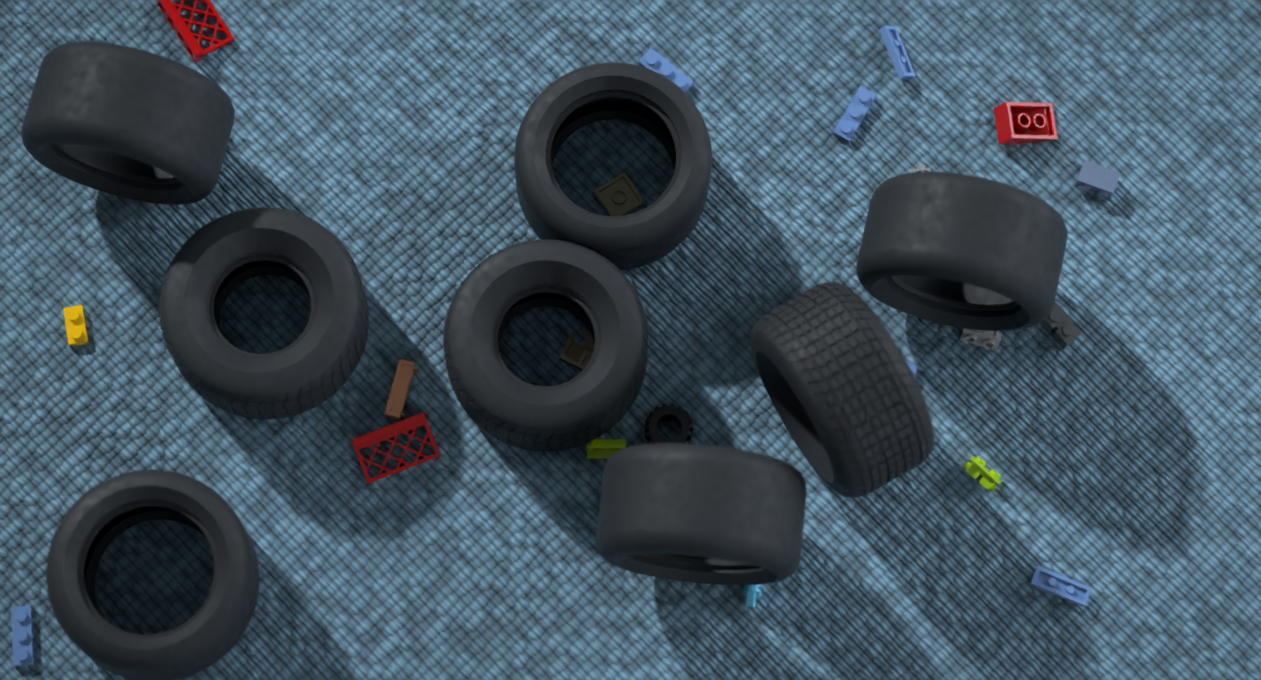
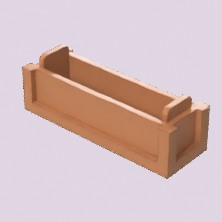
(400, 390)

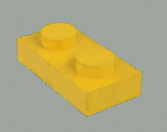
(75, 325)

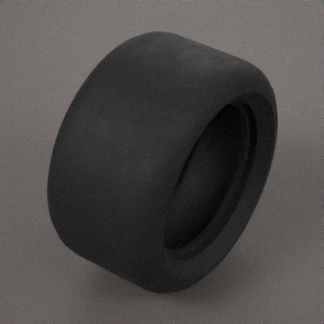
(628, 95)
(128, 123)
(962, 251)
(701, 514)
(102, 517)

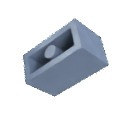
(1097, 179)

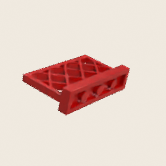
(183, 31)
(389, 432)

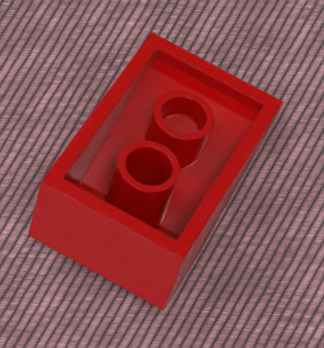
(1024, 123)

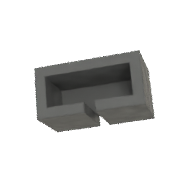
(1066, 332)

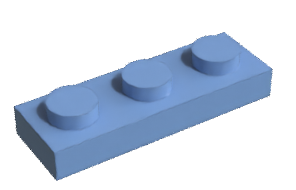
(897, 53)
(657, 63)
(854, 114)
(1060, 586)
(22, 636)

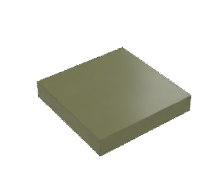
(619, 196)

